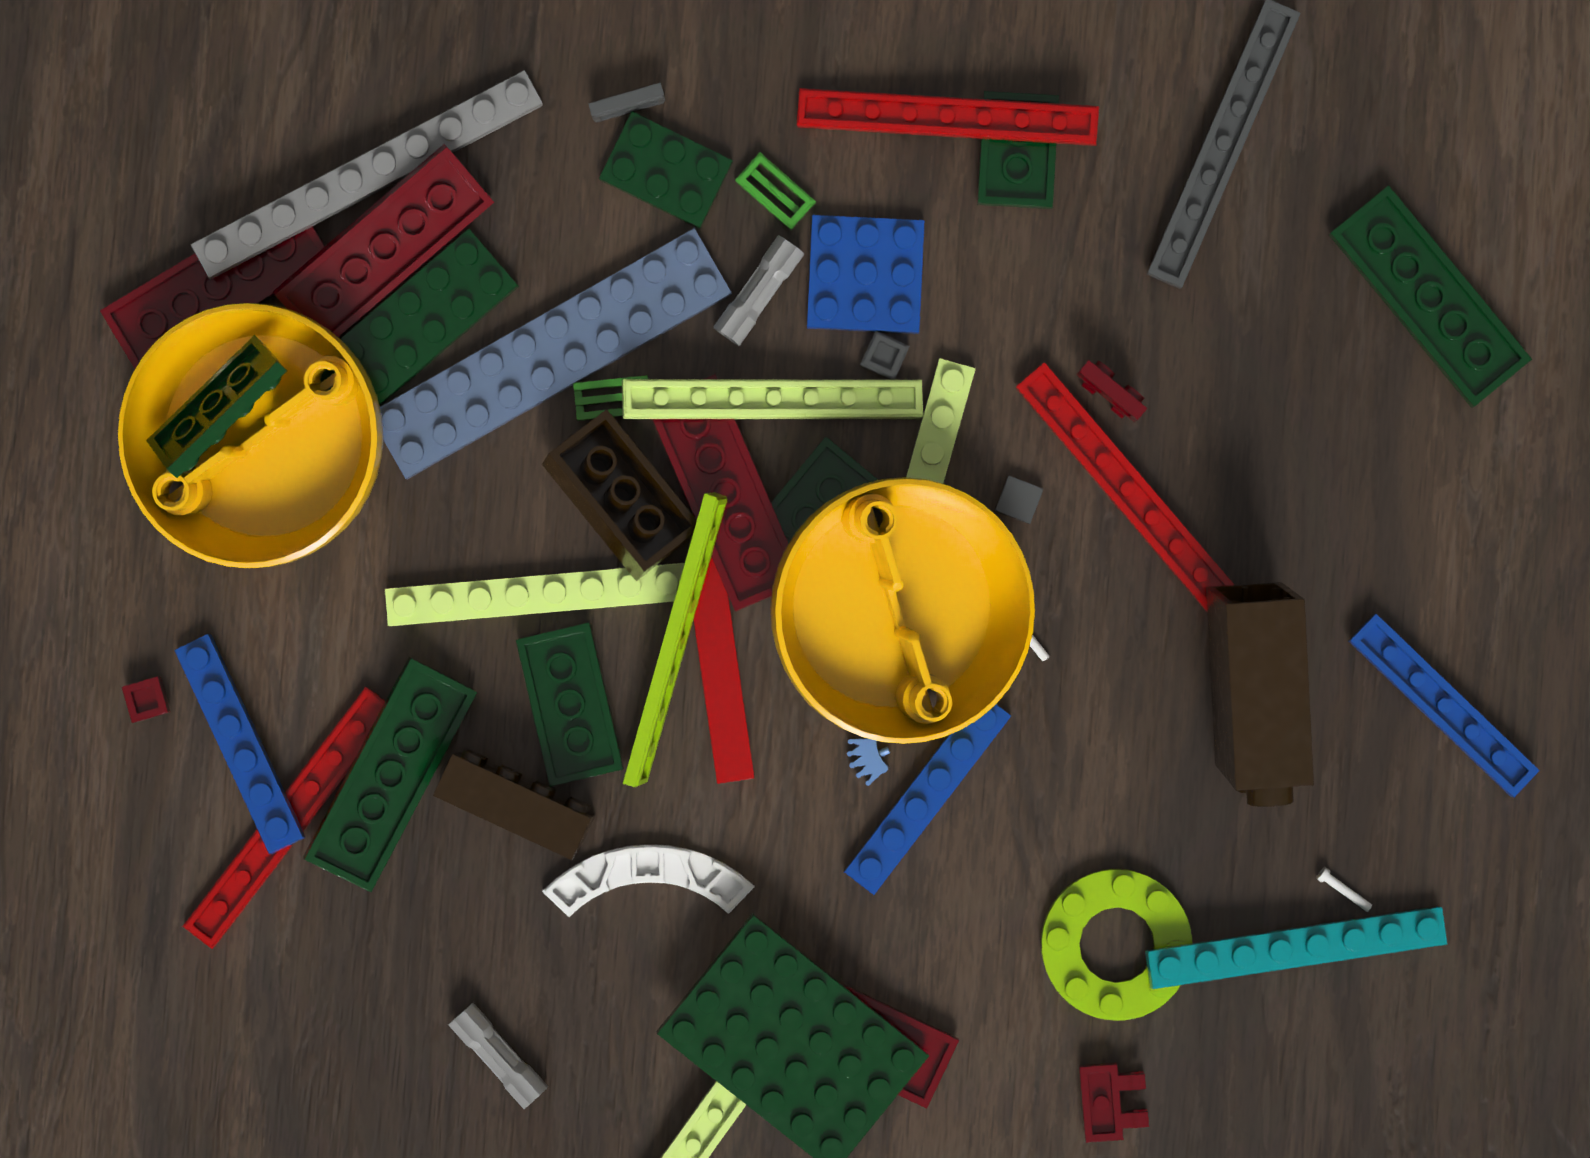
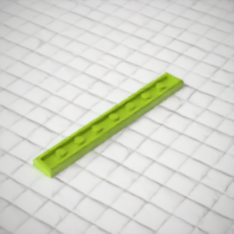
(675, 639)

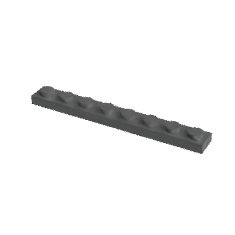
(1223, 143)

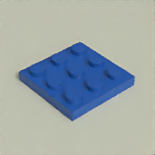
(865, 274)

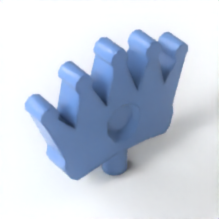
(869, 757)

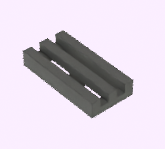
(627, 102)

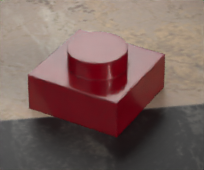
(146, 699)

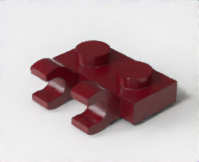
(1125, 400)
(1102, 1103)

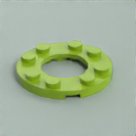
(1064, 929)

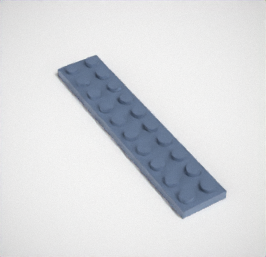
(551, 353)

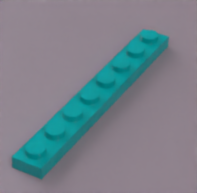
(1296, 947)

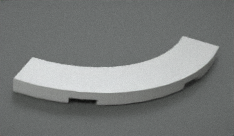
(648, 865)

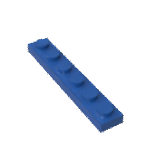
(1443, 705)
(240, 743)
(923, 800)

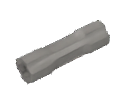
(762, 285)
(496, 1053)

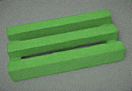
(798, 212)
(580, 401)

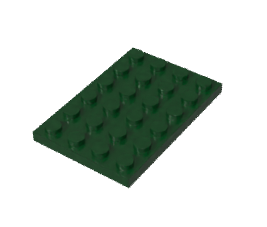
(792, 1042)

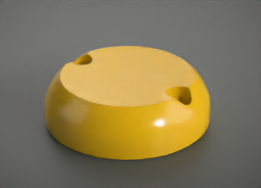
(284, 471)
(902, 609)

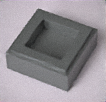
(884, 355)
(1019, 499)

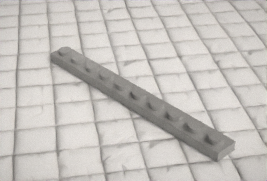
(365, 175)

